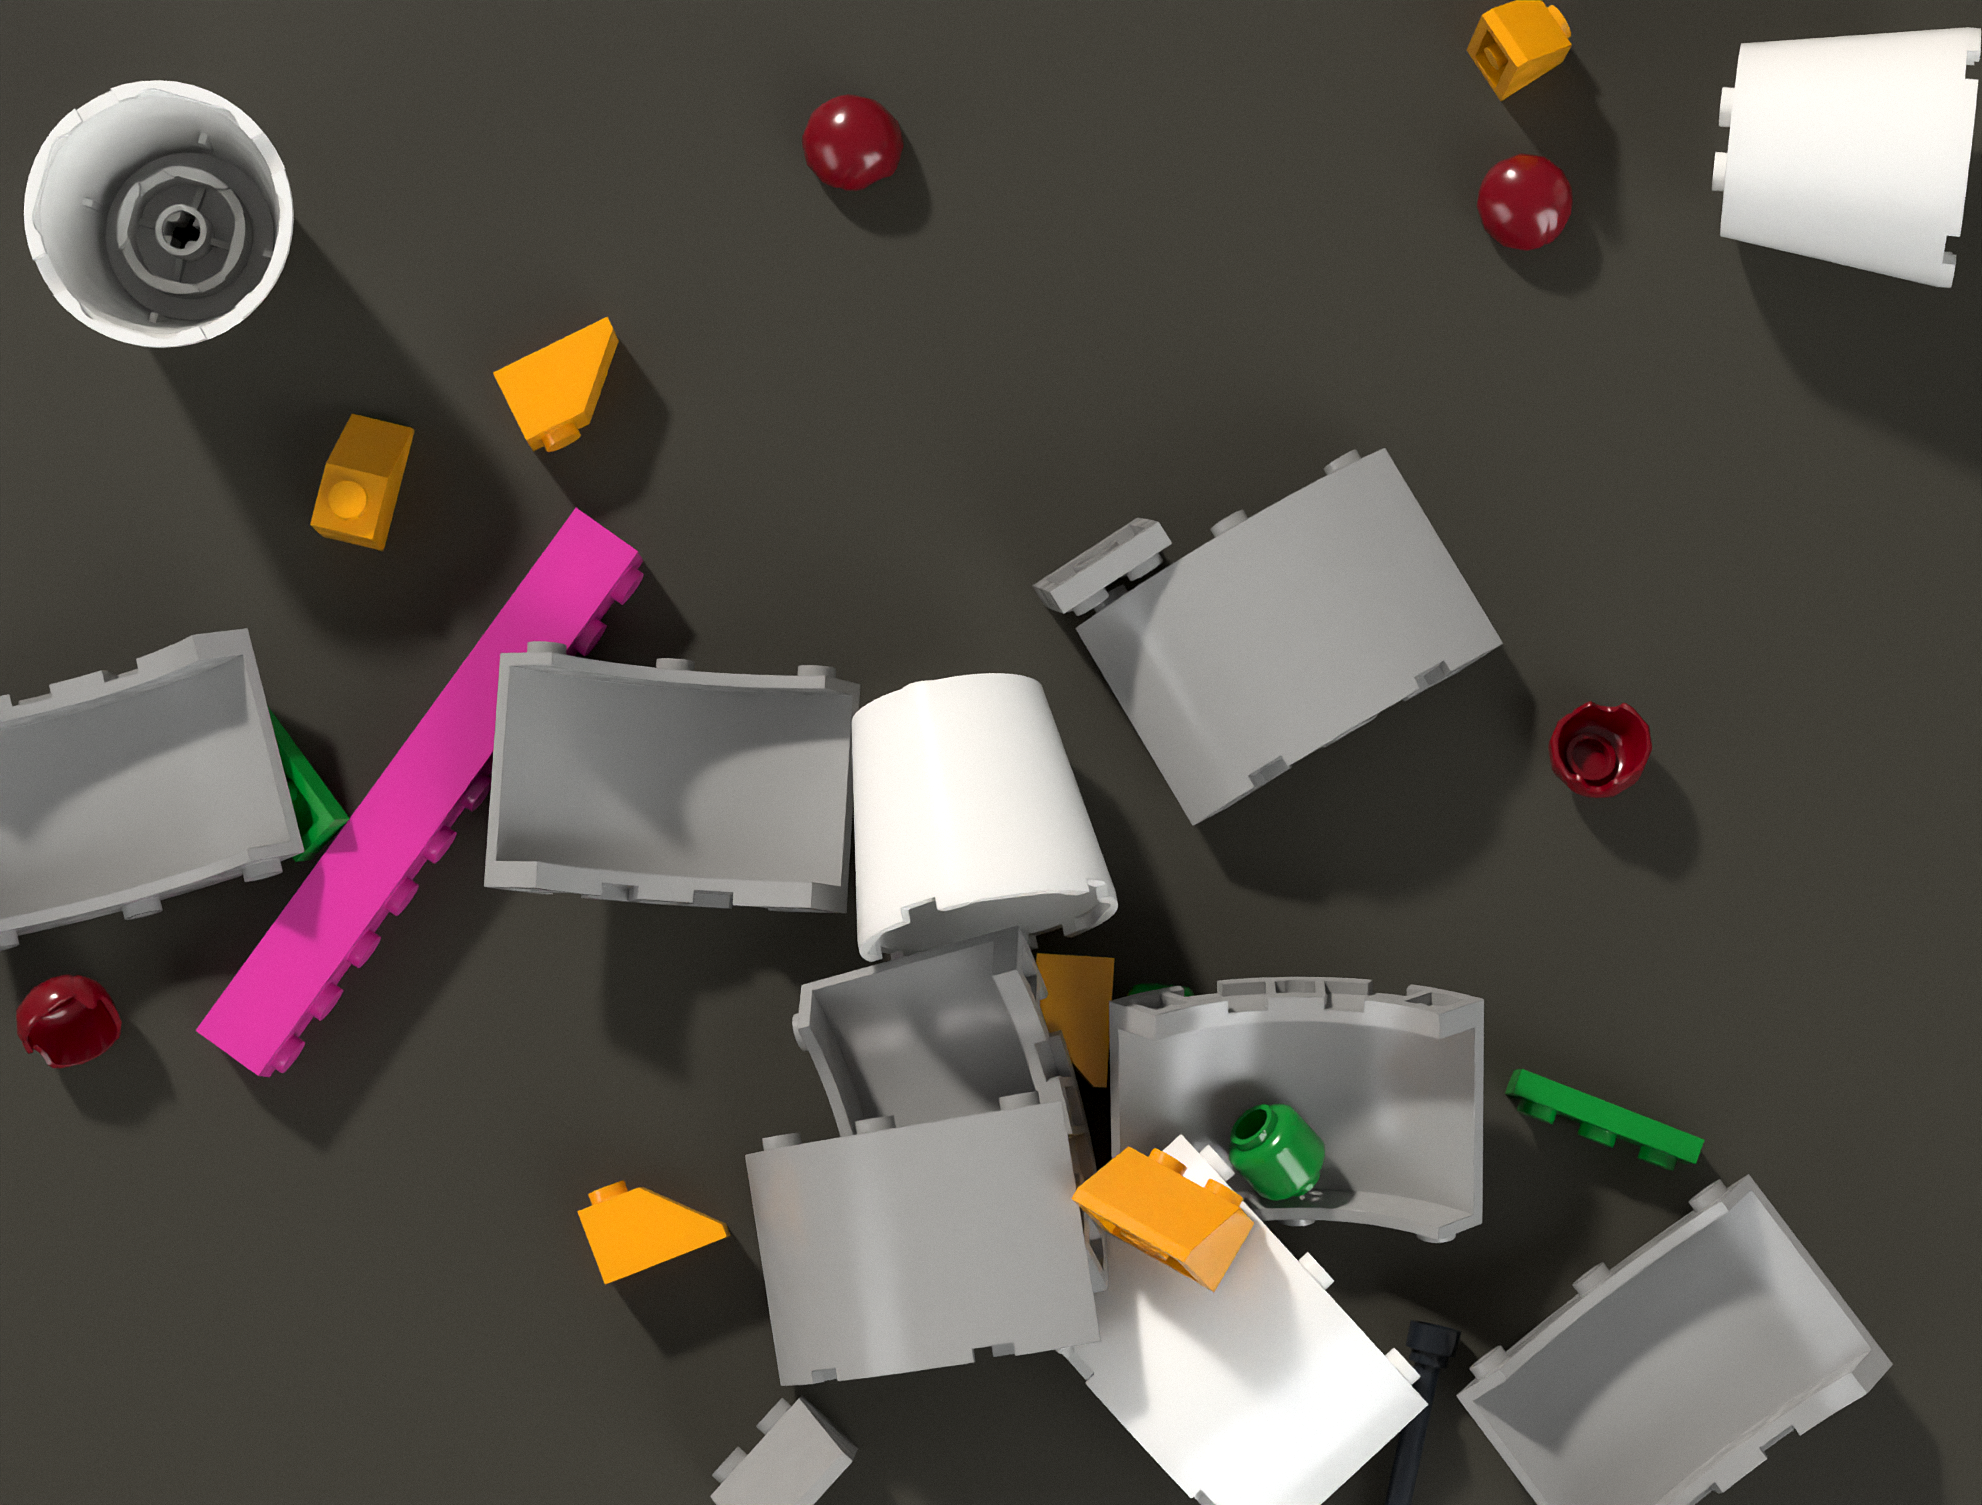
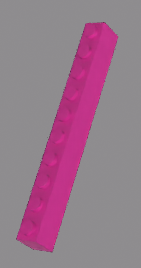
(412, 807)

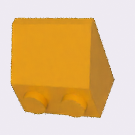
(1166, 1214)

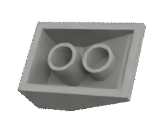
(790, 1463)

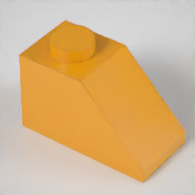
(1519, 44)
(559, 385)
(362, 482)
(1079, 1006)
(642, 1229)

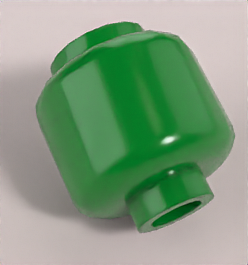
(1276, 1151)

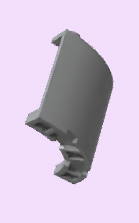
(1287, 632)
(671, 783)
(140, 787)
(944, 1042)
(1372, 1073)
(922, 1243)
(1676, 1363)

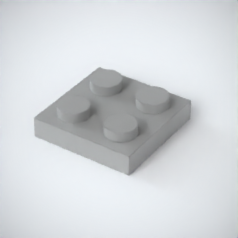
(1081, 582)

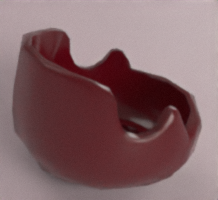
(852, 142)
(1524, 201)
(1600, 749)
(68, 1020)

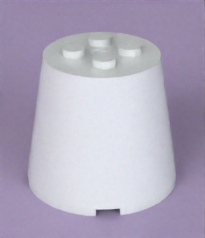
(1852, 149)
(119, 185)
(969, 819)

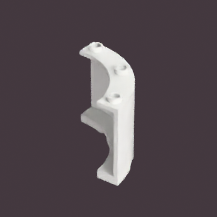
(1244, 1386)

